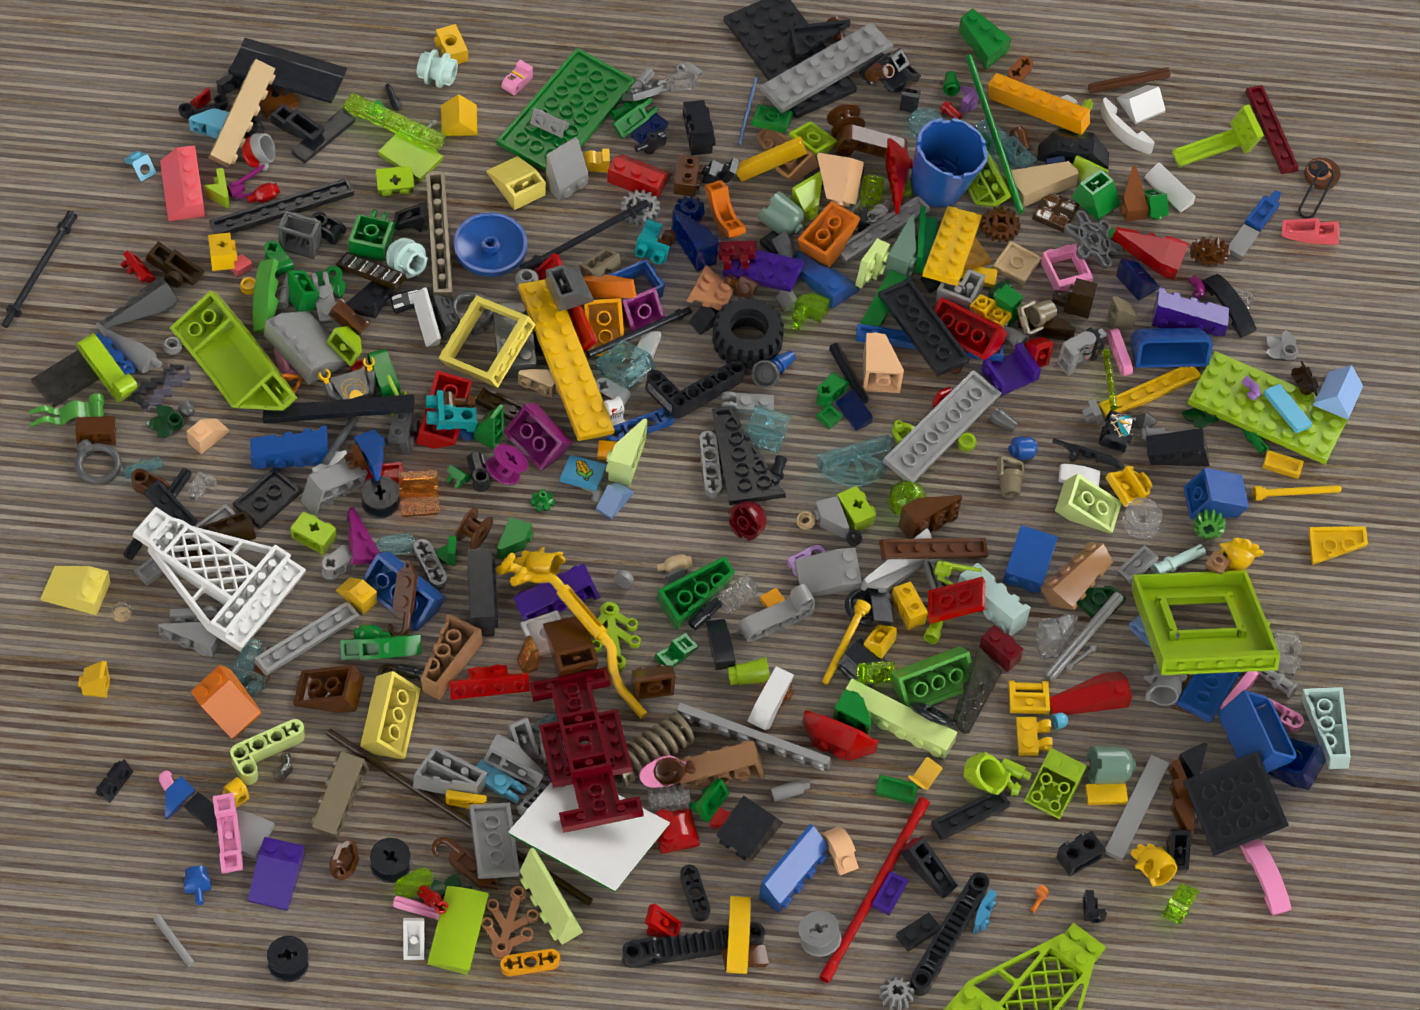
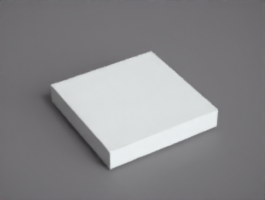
(535, 628)

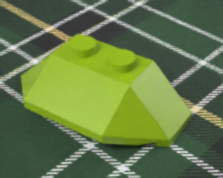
(989, 186)

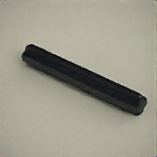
(848, 372)

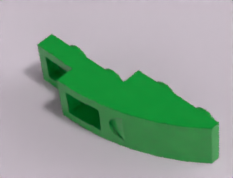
(381, 647)

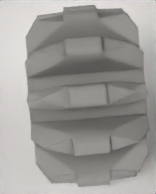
(896, 1000)

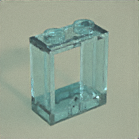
(630, 374)

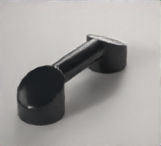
(186, 110)

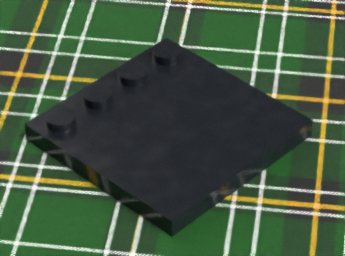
(1235, 803)

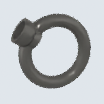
(478, 328)
(85, 449)

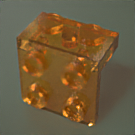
(419, 493)

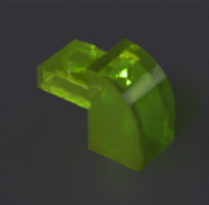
(809, 306)

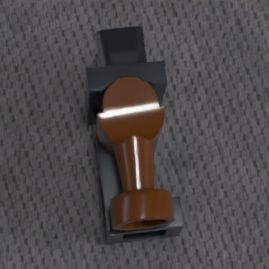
(884, 66)

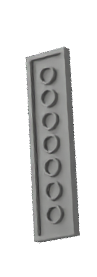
(826, 67)
(942, 427)
(762, 740)

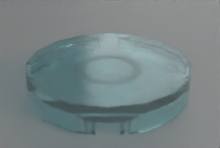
(920, 118)

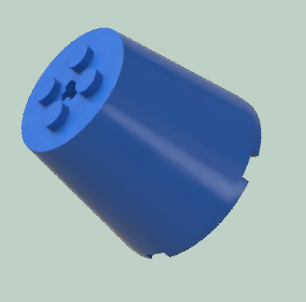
(946, 161)

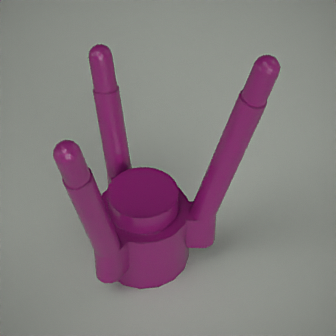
(237, 188)

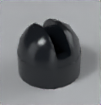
(858, 538)

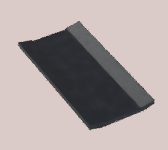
(292, 70)

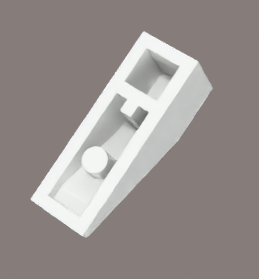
(770, 698)

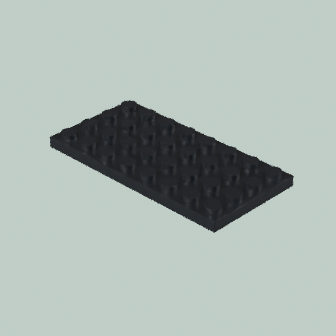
(766, 38)

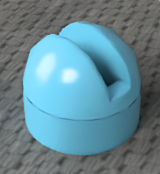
(1059, 720)

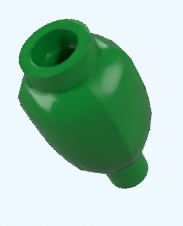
(369, 631)

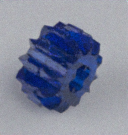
(691, 207)

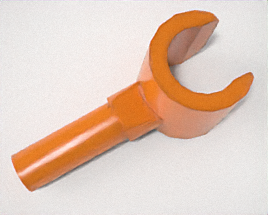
(1043, 893)

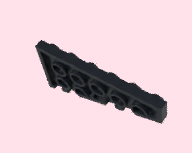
(743, 467)

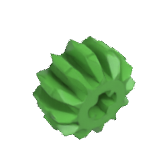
(1209, 531)

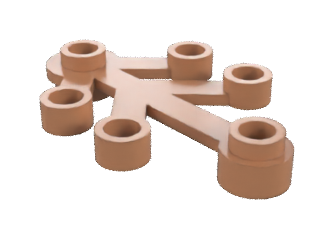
(509, 924)

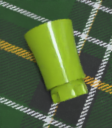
(749, 672)

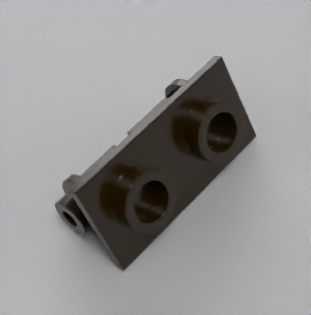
(1304, 379)

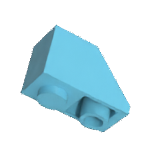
(208, 122)

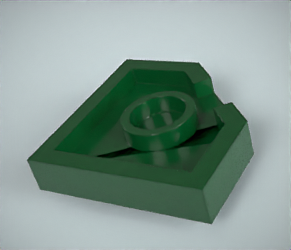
(1096, 598)

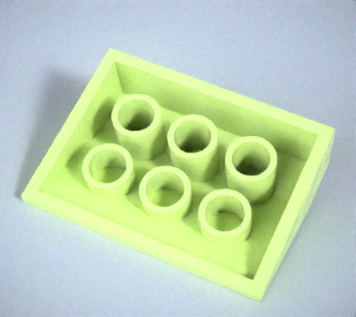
(549, 898)

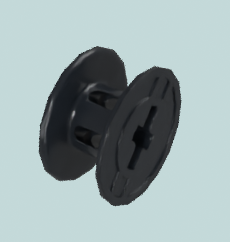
(390, 497)
(390, 870)
(290, 969)

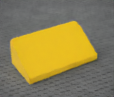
(881, 640)

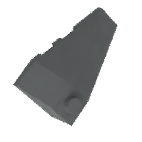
(154, 299)

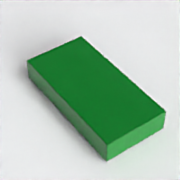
(896, 789)

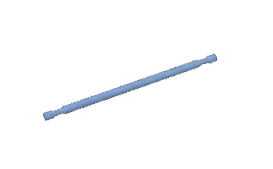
(747, 111)

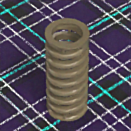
(661, 747)

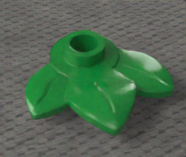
(336, 282)

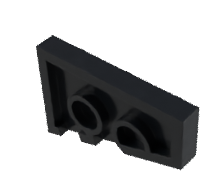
(370, 300)

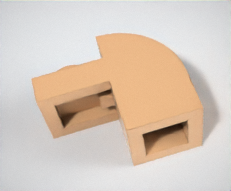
(841, 849)

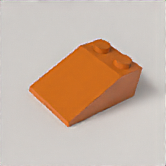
(828, 234)
(226, 701)

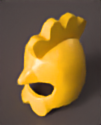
(1240, 553)
(541, 562)
(1154, 863)

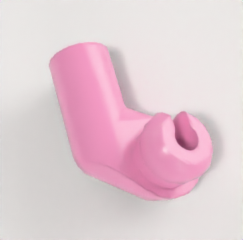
(165, 779)

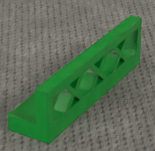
(926, 236)

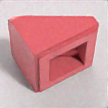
(242, 265)

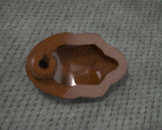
(344, 860)

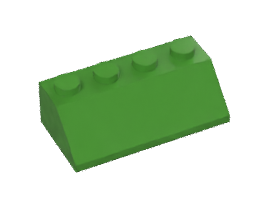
(932, 678)

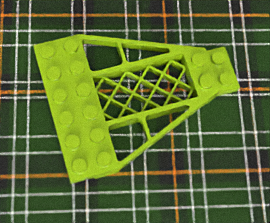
(1072, 949)

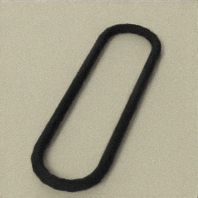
(1299, 210)

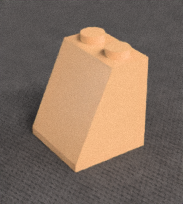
(840, 178)
(880, 365)

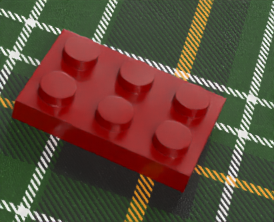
(956, 600)

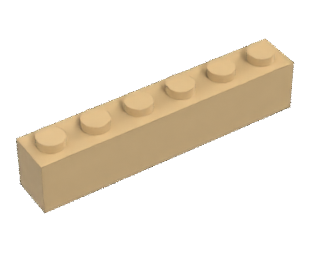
(241, 113)

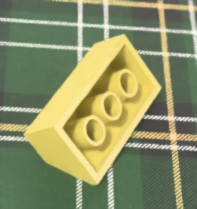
(390, 716)

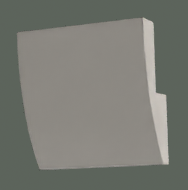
(252, 832)

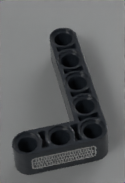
(694, 396)

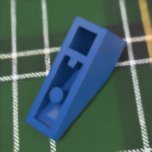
(371, 446)

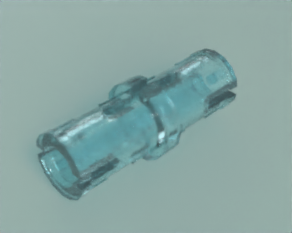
(148, 465)

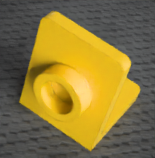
(926, 773)

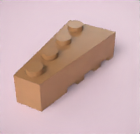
(450, 655)

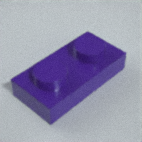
(890, 893)

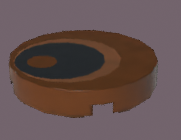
(1325, 175)

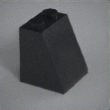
(748, 829)

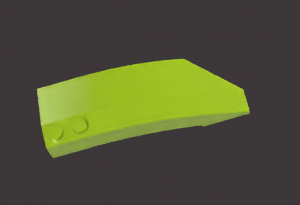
(232, 356)

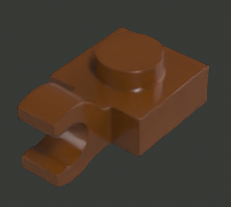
(744, 286)

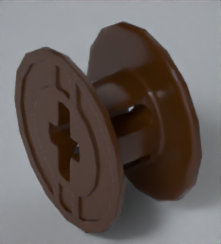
(849, 114)
(474, 528)

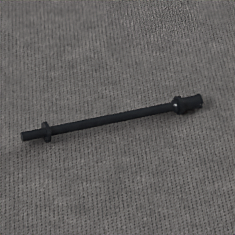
(631, 211)
(63, 228)

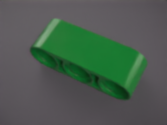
(383, 368)

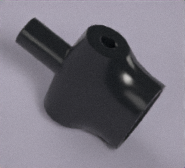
(653, 142)

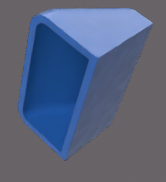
(1171, 347)
(1255, 726)

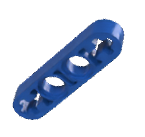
(664, 422)

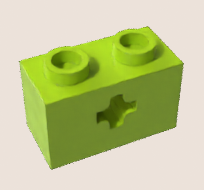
(403, 175)
(856, 509)
(313, 533)

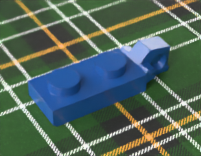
(1263, 211)
(125, 366)

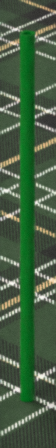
(995, 135)

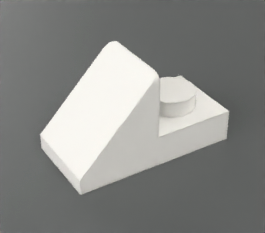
(413, 939)

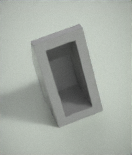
(831, 516)

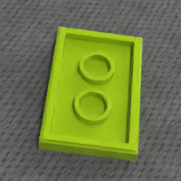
(406, 152)

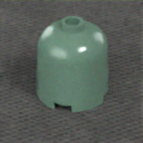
(782, 215)
(1110, 764)

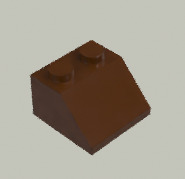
(653, 682)

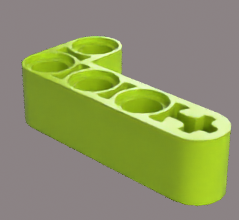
(105, 367)

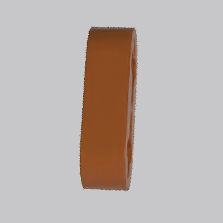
(1017, 68)

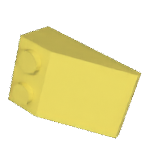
(77, 588)

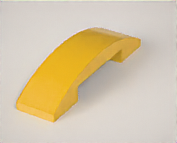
(738, 934)

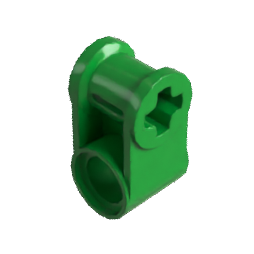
(274, 250)
(831, 389)

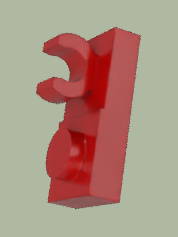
(136, 265)

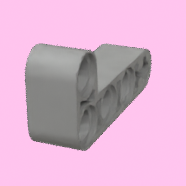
(779, 616)

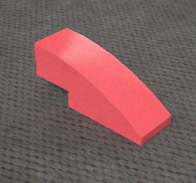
(1311, 231)

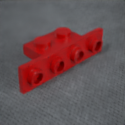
(488, 682)

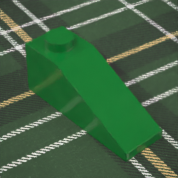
(491, 428)

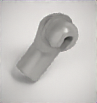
(687, 66)
(596, 494)

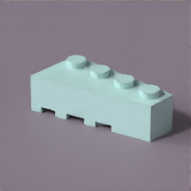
(999, 605)

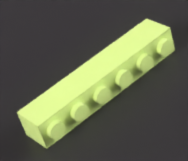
(905, 722)

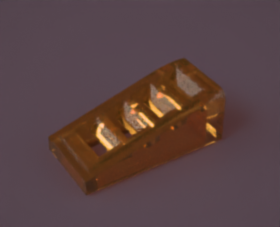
(528, 656)

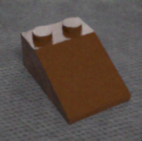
(330, 689)

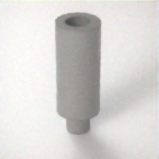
(788, 790)

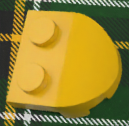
(1129, 484)

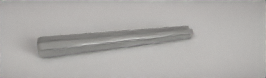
(1084, 636)

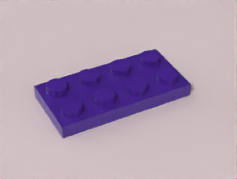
(769, 270)

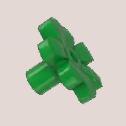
(542, 500)

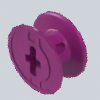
(514, 465)

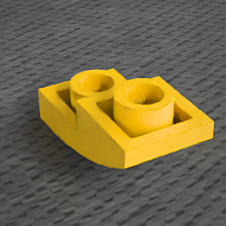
(987, 309)

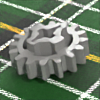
(644, 214)

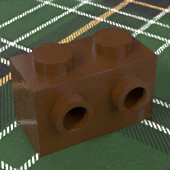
(686, 175)

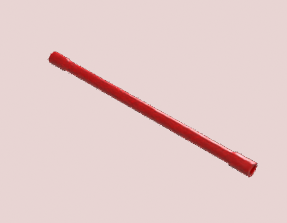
(832, 965)

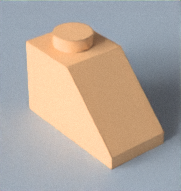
(206, 434)

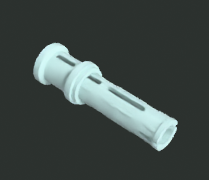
(1171, 564)

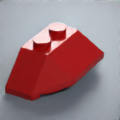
(837, 737)

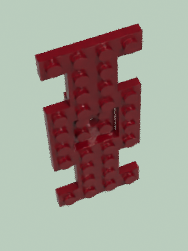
(589, 765)

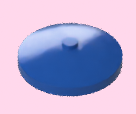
(490, 244)

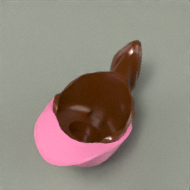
(665, 771)

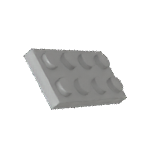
(492, 845)

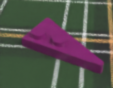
(360, 542)

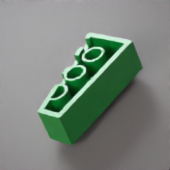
(688, 594)

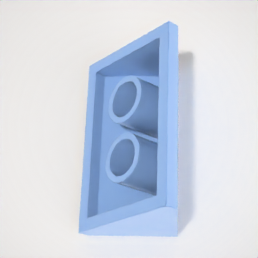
(1339, 392)

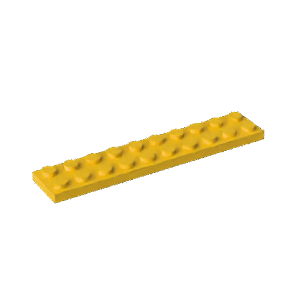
(566, 363)

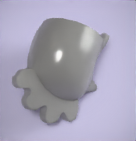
(1165, 687)

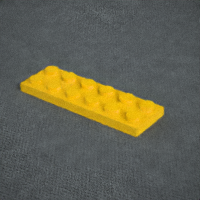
(952, 246)

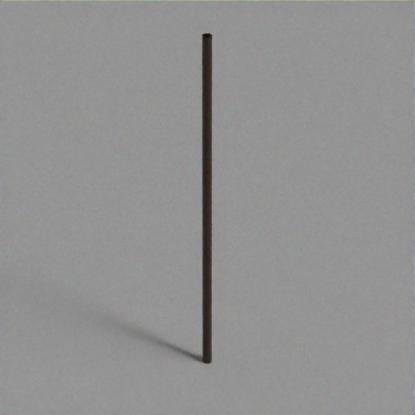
(441, 805)

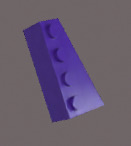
(544, 597)

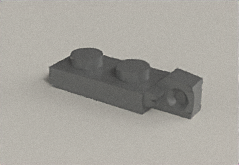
(647, 90)

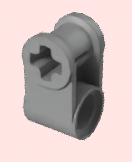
(612, 390)
(337, 563)

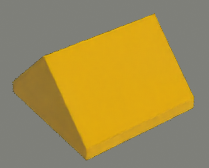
(459, 117)

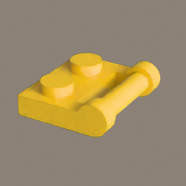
(1026, 701)

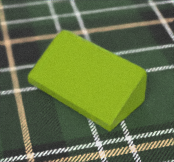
(1086, 168)

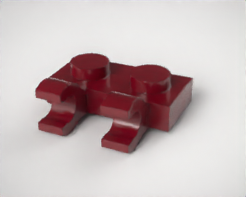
(737, 250)

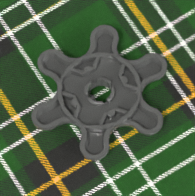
(1088, 233)

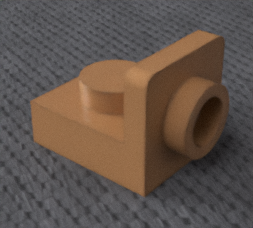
(1217, 563)

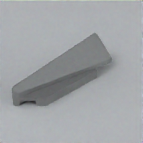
(893, 571)

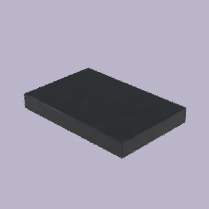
(267, 497)

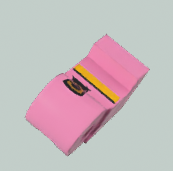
(518, 78)

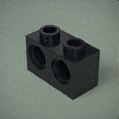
(1083, 856)

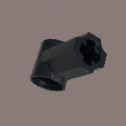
(478, 471)

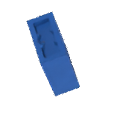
(642, 268)

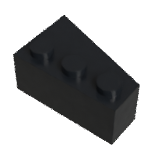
(698, 127)
(1178, 448)

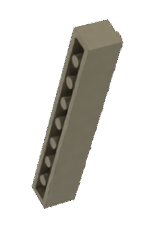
(439, 234)

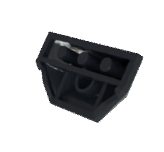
(1070, 144)

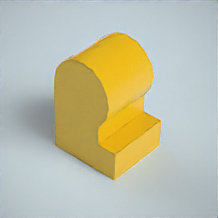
(597, 161)
(239, 790)

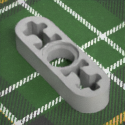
(430, 556)

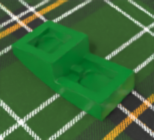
(677, 651)

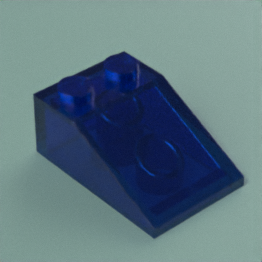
(695, 240)
(1304, 768)

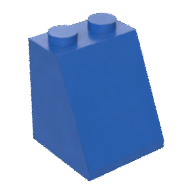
(1216, 491)
(1030, 559)

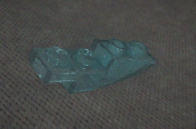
(1015, 151)

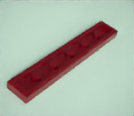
(1272, 129)

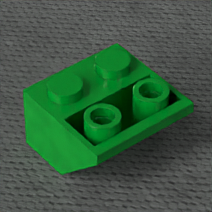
(1097, 194)

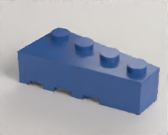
(290, 449)

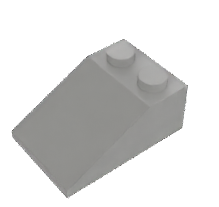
(566, 170)
(830, 572)

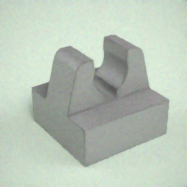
(1093, 412)

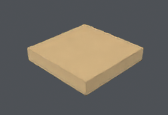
(1017, 263)

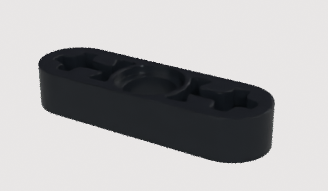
(692, 901)

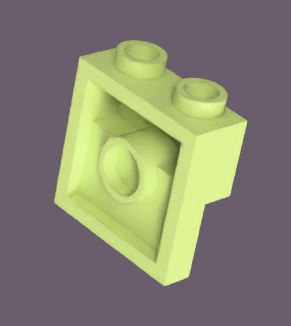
(873, 263)

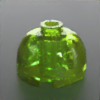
(904, 493)

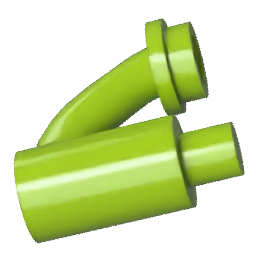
(1017, 771)

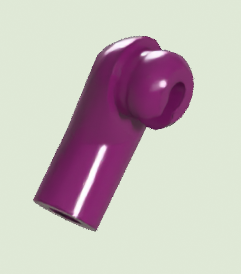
(1199, 286)

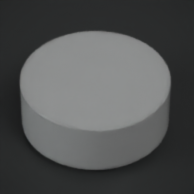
(624, 579)

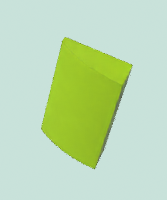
(458, 929)

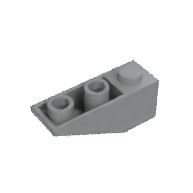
(190, 635)

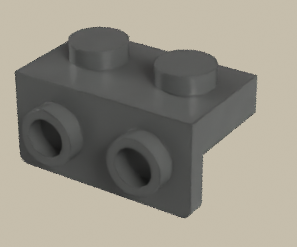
(445, 316)
(403, 431)

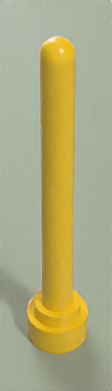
(1260, 493)
(861, 608)

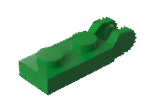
(634, 118)

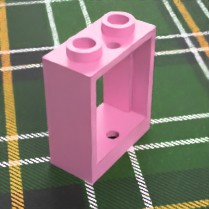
(1060, 254)

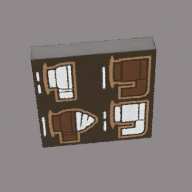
(1055, 211)

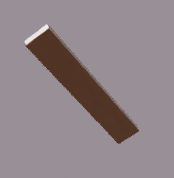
(933, 548)

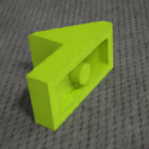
(218, 191)

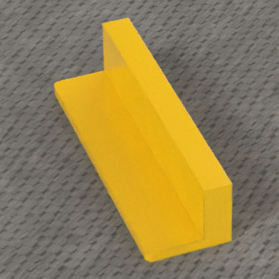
(771, 158)

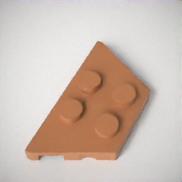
(710, 290)

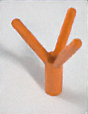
(288, 377)

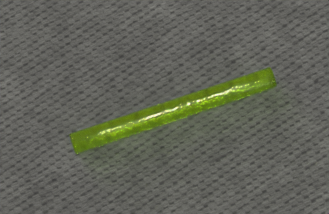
(1110, 379)

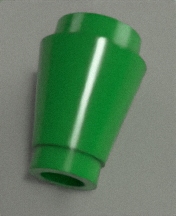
(951, 85)

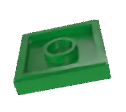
(771, 118)

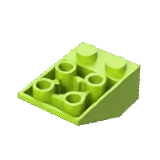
(1056, 783)

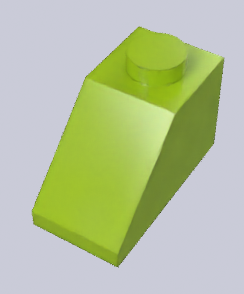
(345, 344)

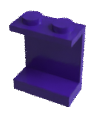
(1014, 372)

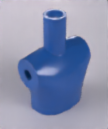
(197, 882)

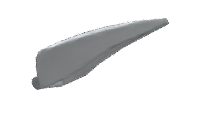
(139, 355)

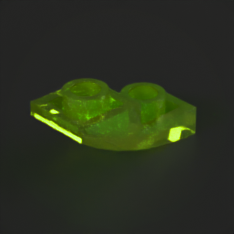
(1180, 903)

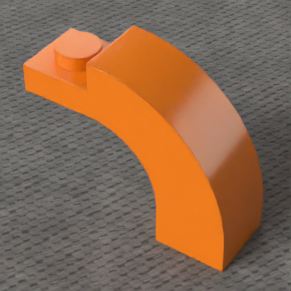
(722, 210)

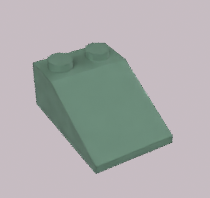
(902, 255)

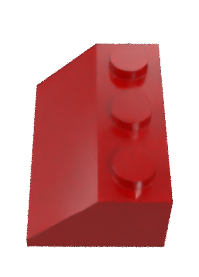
(637, 175)

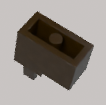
(1078, 299)

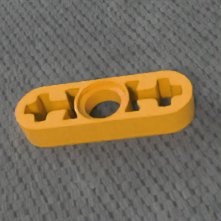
(546, 965)

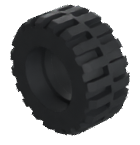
(748, 313)

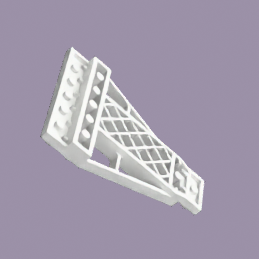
(250, 604)

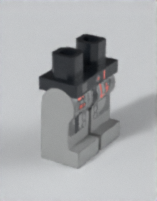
(1081, 349)

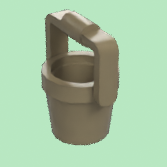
(1037, 314)
(1010, 479)

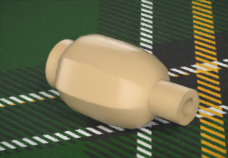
(675, 562)

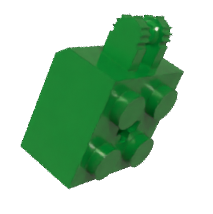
(371, 236)

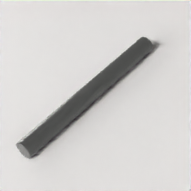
(339, 441)

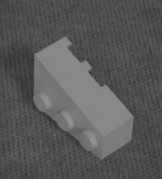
(331, 483)
(447, 772)

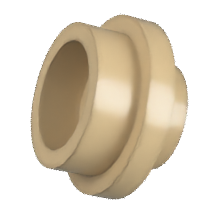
(804, 516)

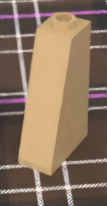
(1042, 180)

